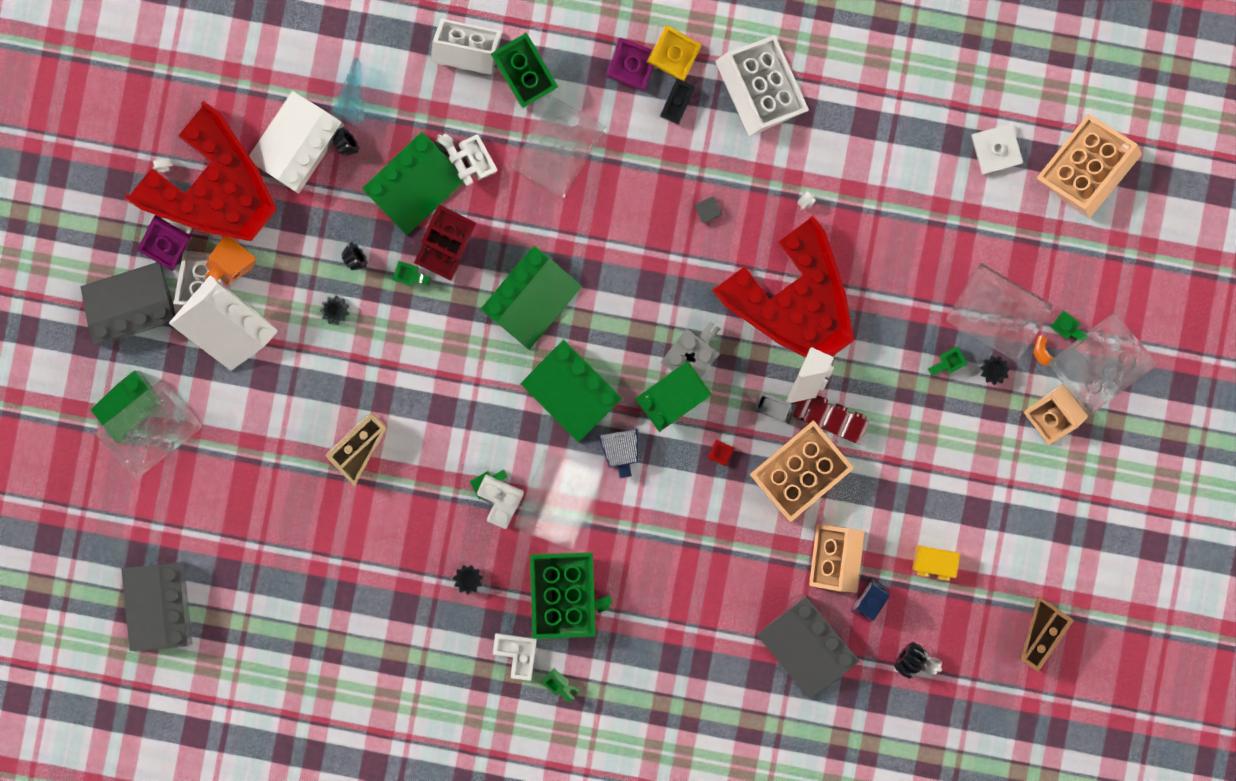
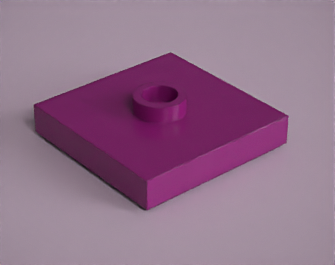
(630, 64)
(164, 243)

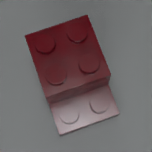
(445, 242)

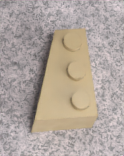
(356, 447)

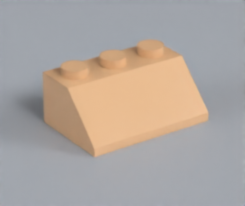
(836, 558)

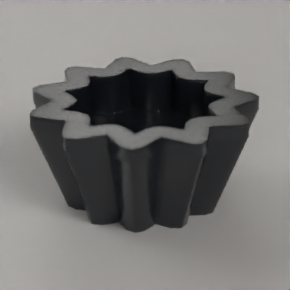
(345, 142)
(354, 257)
(334, 310)
(994, 370)
(467, 579)

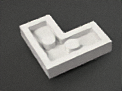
(504, 497)
(522, 651)

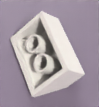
(465, 46)

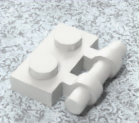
(476, 156)

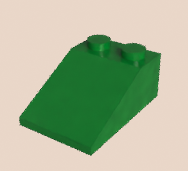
(524, 70)
(120, 396)
(673, 396)

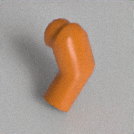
(1040, 352)

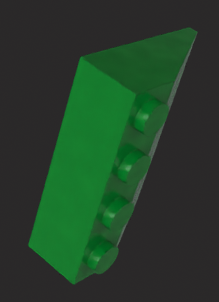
(413, 183)
(531, 297)
(571, 391)
(562, 595)

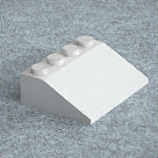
(761, 85)
(295, 142)
(223, 324)

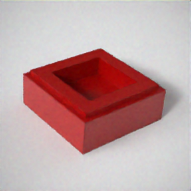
(720, 452)

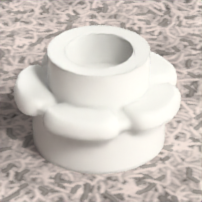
(444, 142)
(162, 165)
(806, 200)
(933, 665)

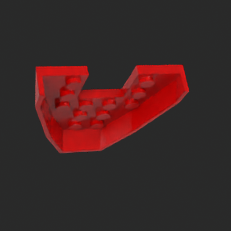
(226, 196)
(806, 312)

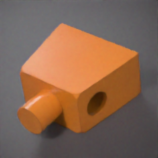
(229, 261)

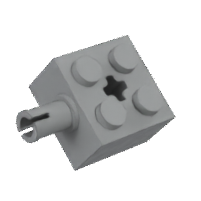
(694, 344)

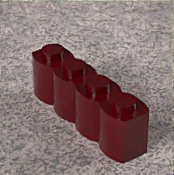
(832, 418)

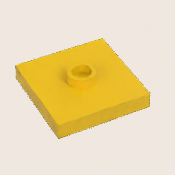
(674, 53)

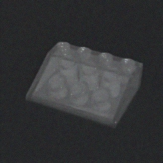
(558, 148)
(999, 312)
(1102, 364)
(149, 429)
(558, 499)

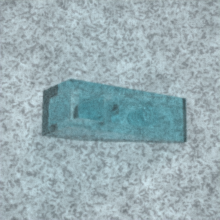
(350, 102)

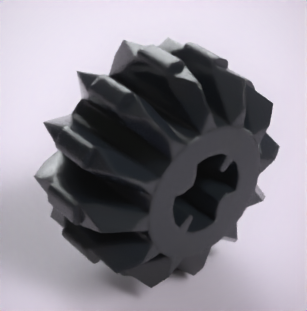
(911, 660)

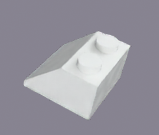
(811, 376)

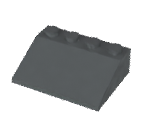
(127, 304)
(156, 606)
(807, 647)

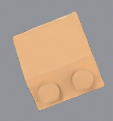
(1056, 414)

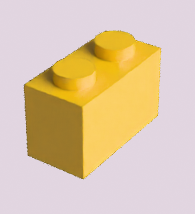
(936, 561)

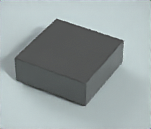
(708, 209)

